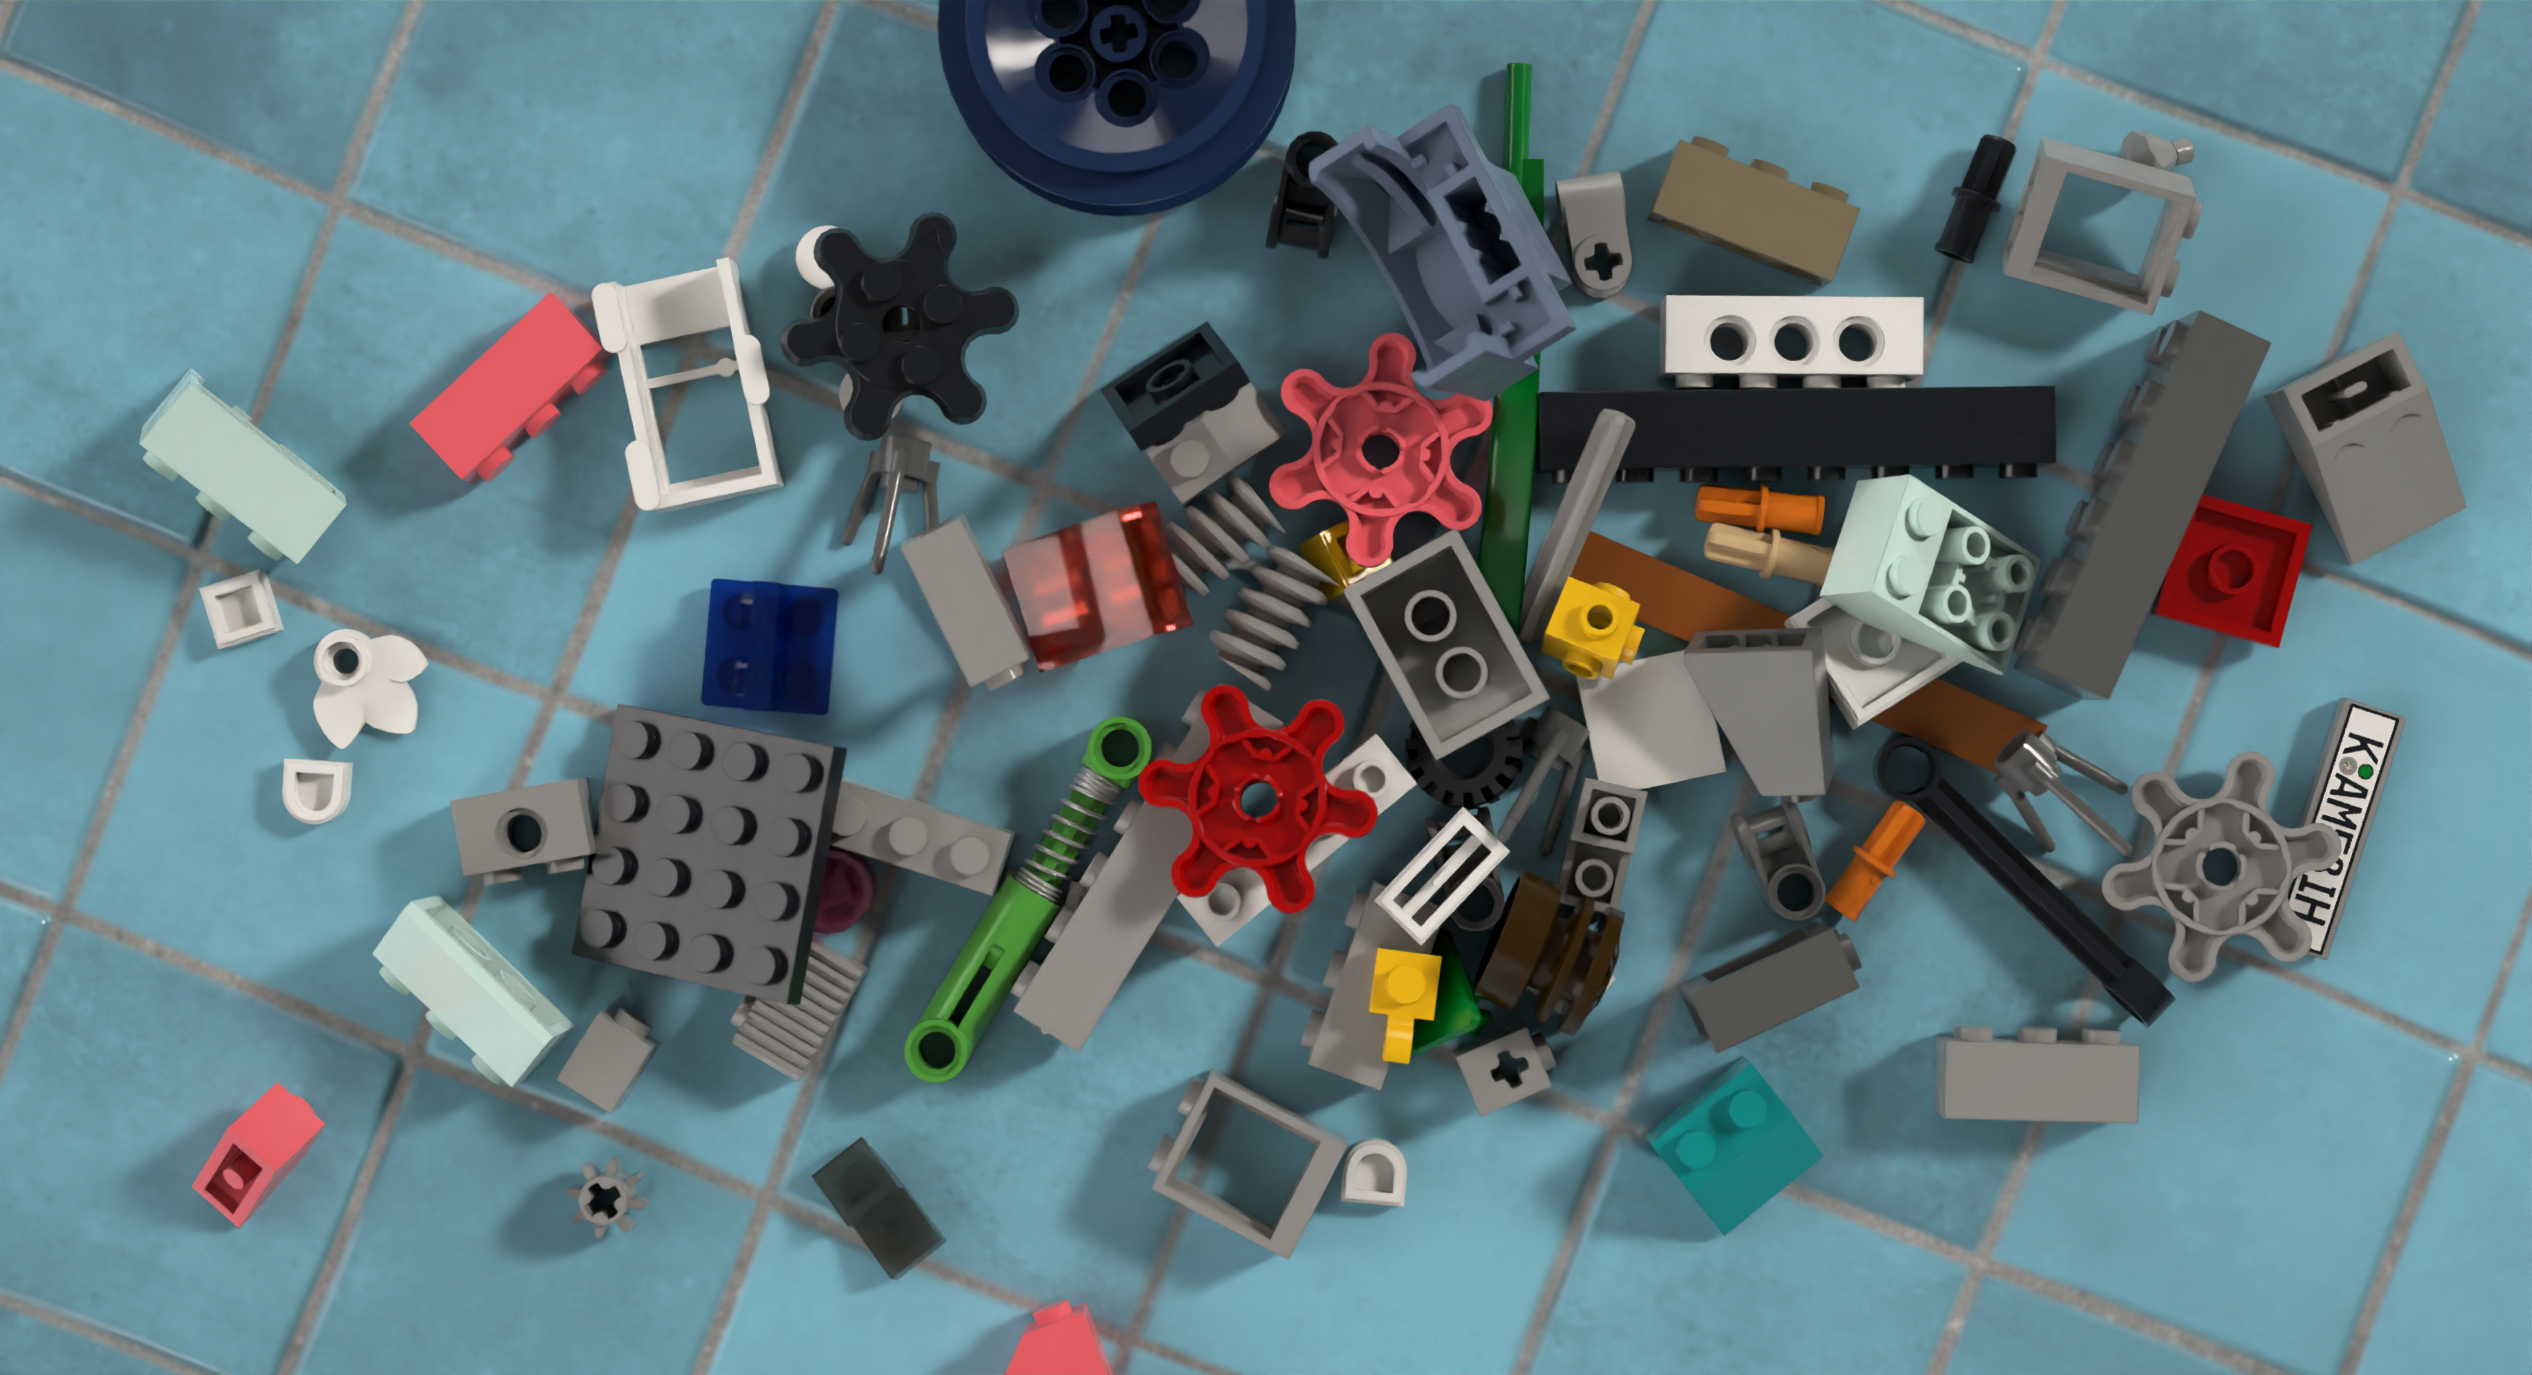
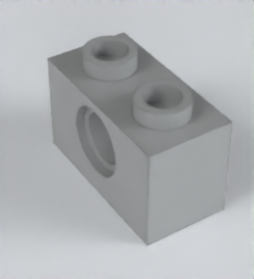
(487, 823)

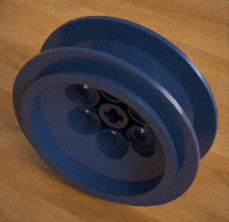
(1072, 143)

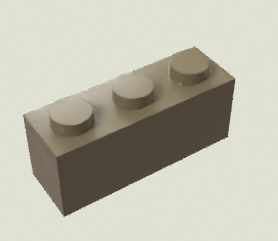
(1754, 211)

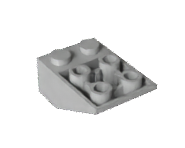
(2370, 446)

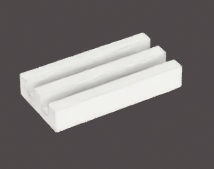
(1479, 836)

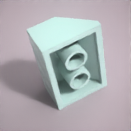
(470, 991)

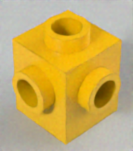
(1593, 629)

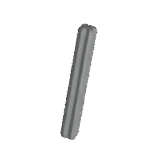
(1573, 521)

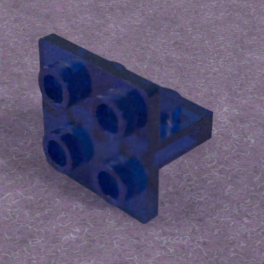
(770, 646)

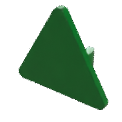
(1455, 1004)

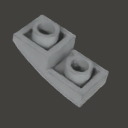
(1601, 843)

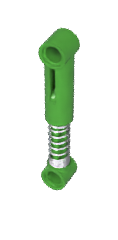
(1024, 907)

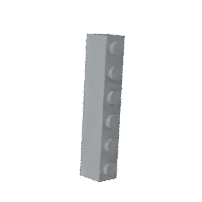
(1120, 910)

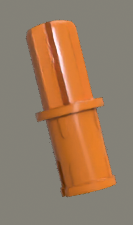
(1760, 508)
(1875, 860)

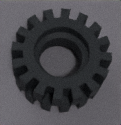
(1471, 789)

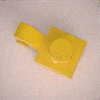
(1404, 990)

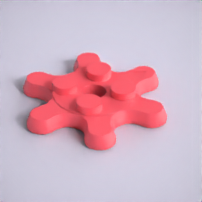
(1390, 407)

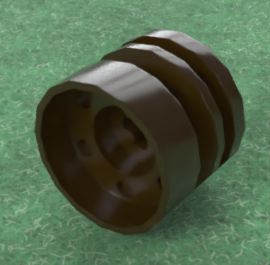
(1549, 953)

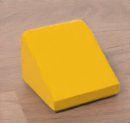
(1329, 555)

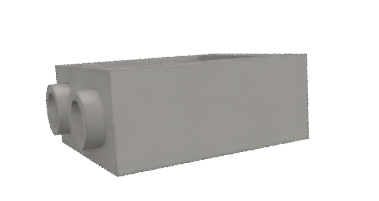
(2159, 269)
(968, 602)
(1305, 1194)

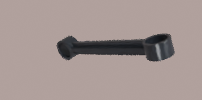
(2119, 974)

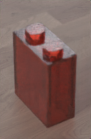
(1097, 586)

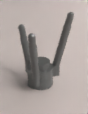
(901, 465)
(1554, 742)
(2030, 765)

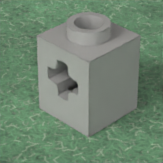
(610, 1058)
(1495, 1091)

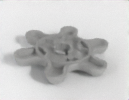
(2266, 863)

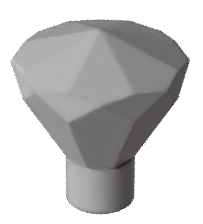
(2155, 151)

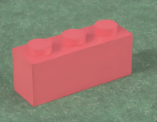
(513, 390)

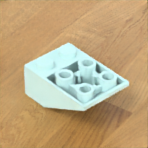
(1930, 572)

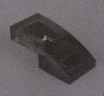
(879, 1208)

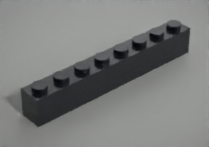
(1807, 431)

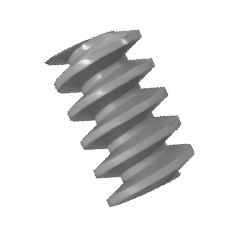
(1219, 534)
(1270, 615)

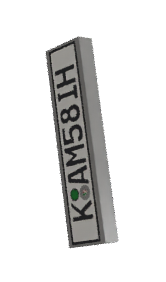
(2345, 798)

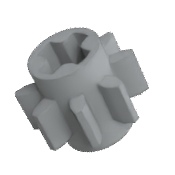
(609, 1214)

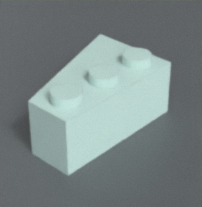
(239, 470)

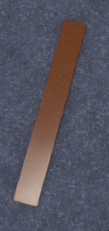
(1686, 603)

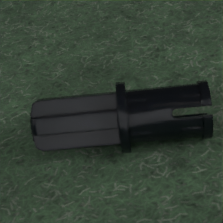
(1976, 198)

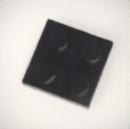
(1176, 387)

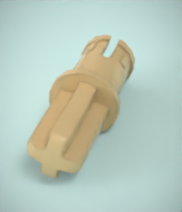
(1767, 553)

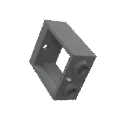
(1771, 985)

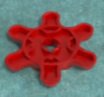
(1245, 755)

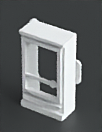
(669, 311)

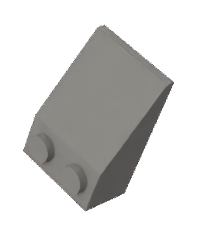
(1446, 644)

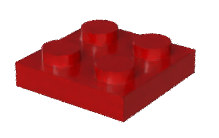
(2234, 572)

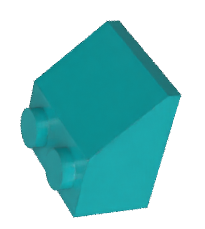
(1734, 1145)

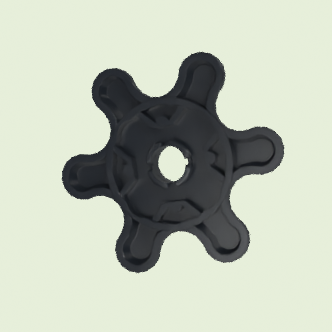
(892, 371)

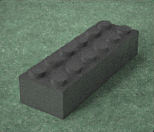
(2139, 505)

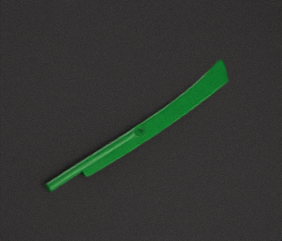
(1515, 409)

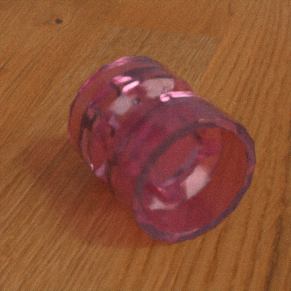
(846, 892)

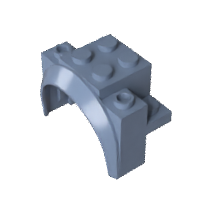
(1453, 250)

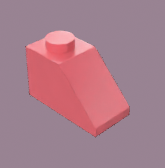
(258, 1153)
(1060, 1343)

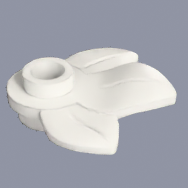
(371, 693)

